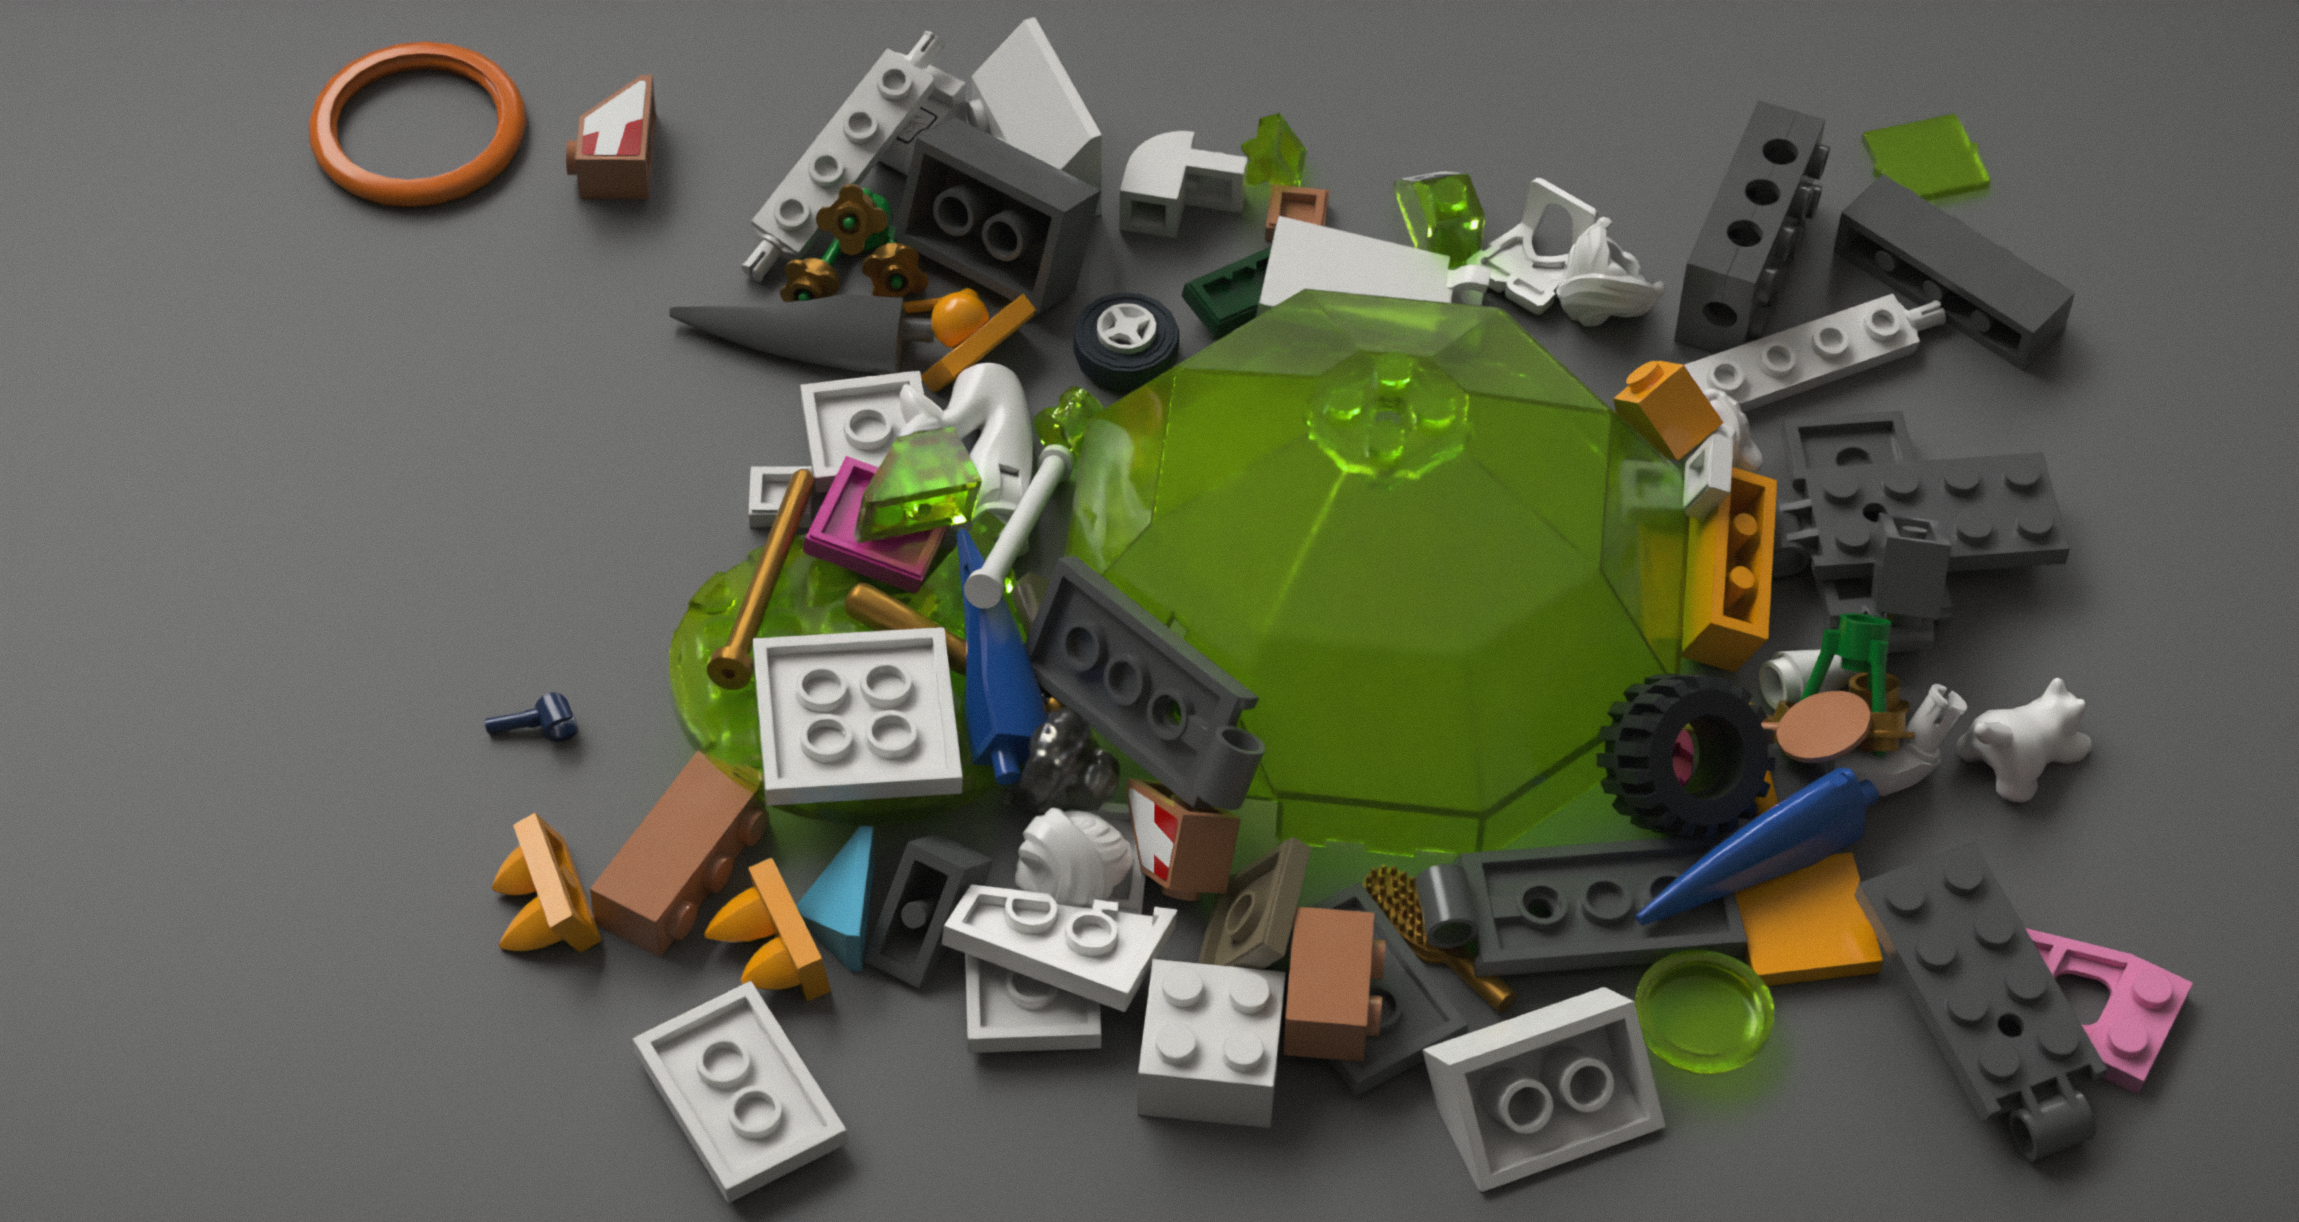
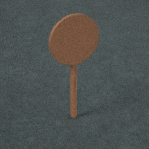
(1821, 726)

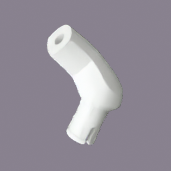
(1916, 755)

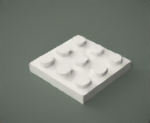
(856, 716)

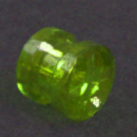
(1067, 420)

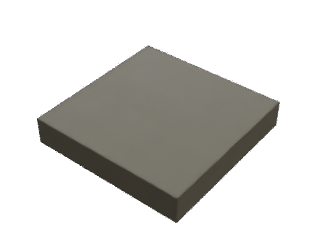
(1257, 912)

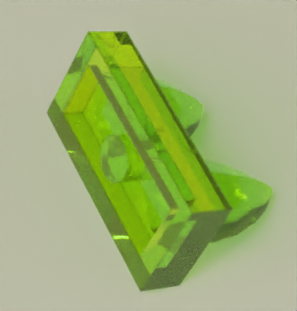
(942, 592)

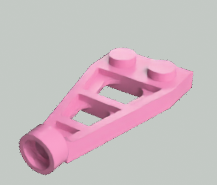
(2139, 1009)

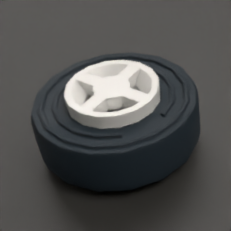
(1141, 326)

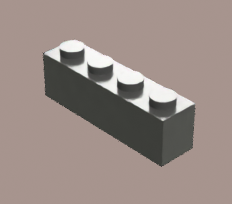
(1941, 259)

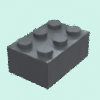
(996, 214)

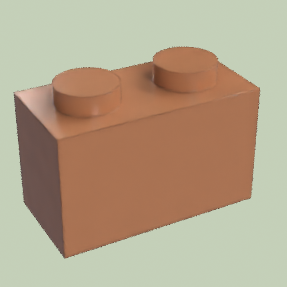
(1330, 984)

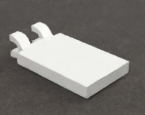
(1342, 261)

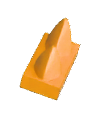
(561, 908)
(765, 911)

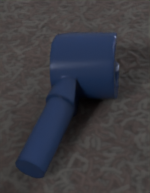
(550, 712)

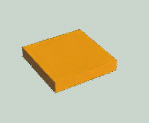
(1809, 925)

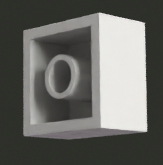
(1211, 1043)

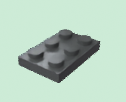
(1413, 1004)

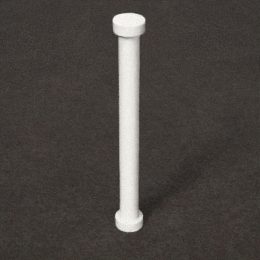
(986, 584)

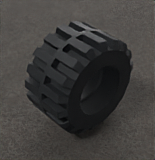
(1729, 762)

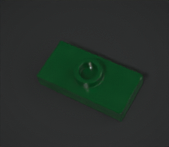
(1229, 294)

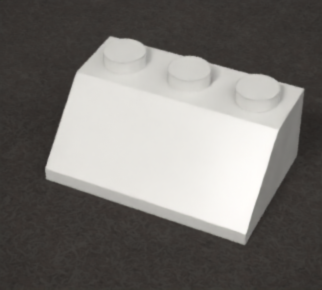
(1033, 105)
(1545, 1087)

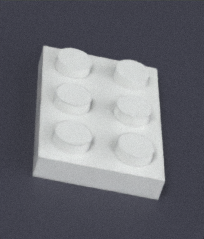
(740, 1091)

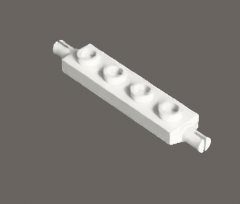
(842, 153)
(1816, 352)

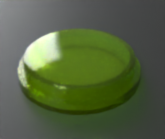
(1704, 1011)

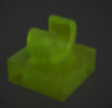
(1274, 154)

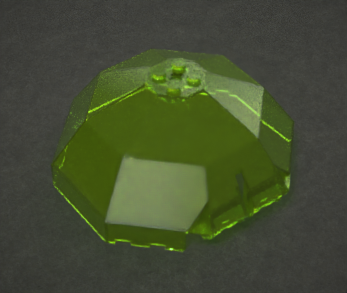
(1405, 597)

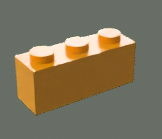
(1731, 575)

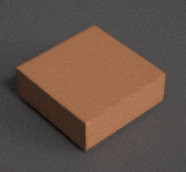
(1296, 203)

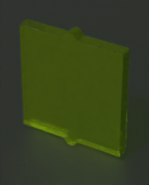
(1927, 157)

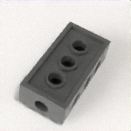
(1752, 230)

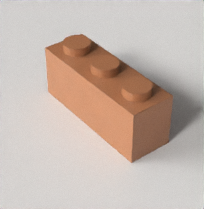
(677, 857)

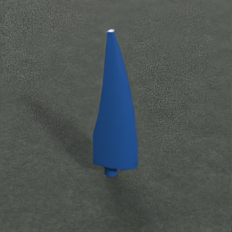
(1001, 685)
(1778, 842)

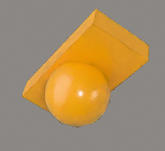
(965, 327)

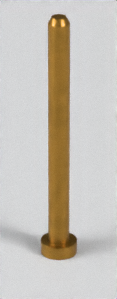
(731, 665)

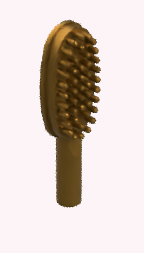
(1399, 901)

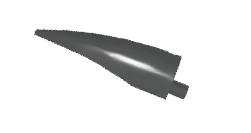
(831, 331)

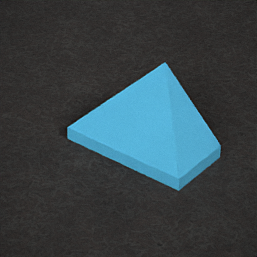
(840, 900)

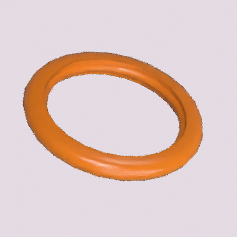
(422, 191)

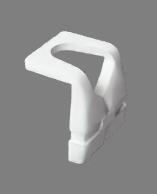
(1513, 263)

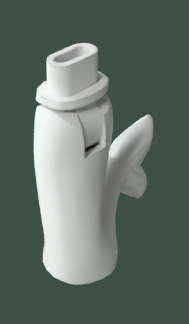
(987, 400)

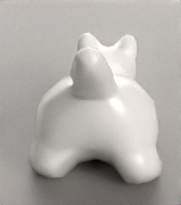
(2027, 739)

